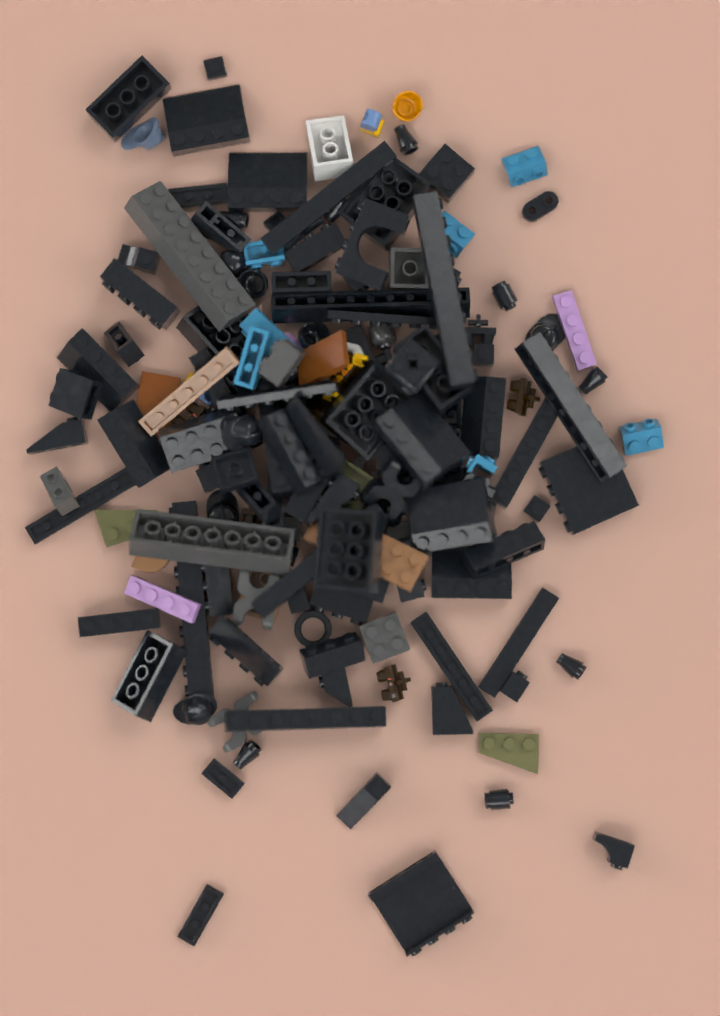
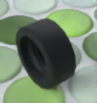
(312, 614)

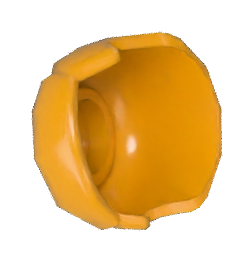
(407, 106)

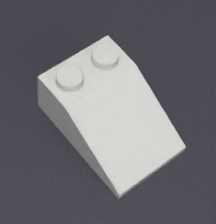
(329, 147)

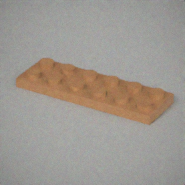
(399, 562)

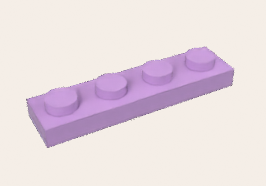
(574, 330)
(162, 598)

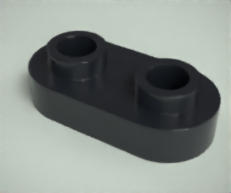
(540, 206)

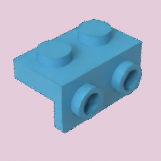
(525, 166)
(458, 234)
(257, 255)
(641, 436)
(485, 464)

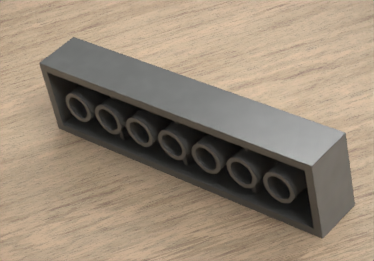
(189, 256)
(212, 542)

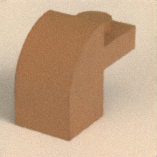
(149, 564)

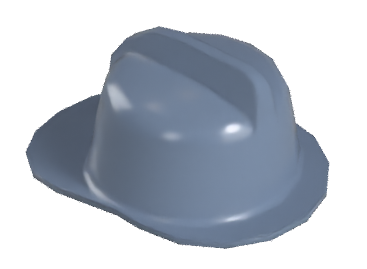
(145, 135)

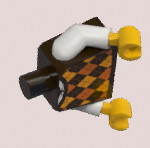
(356, 362)

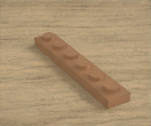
(189, 391)

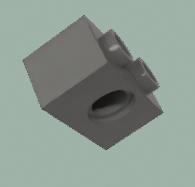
(59, 491)

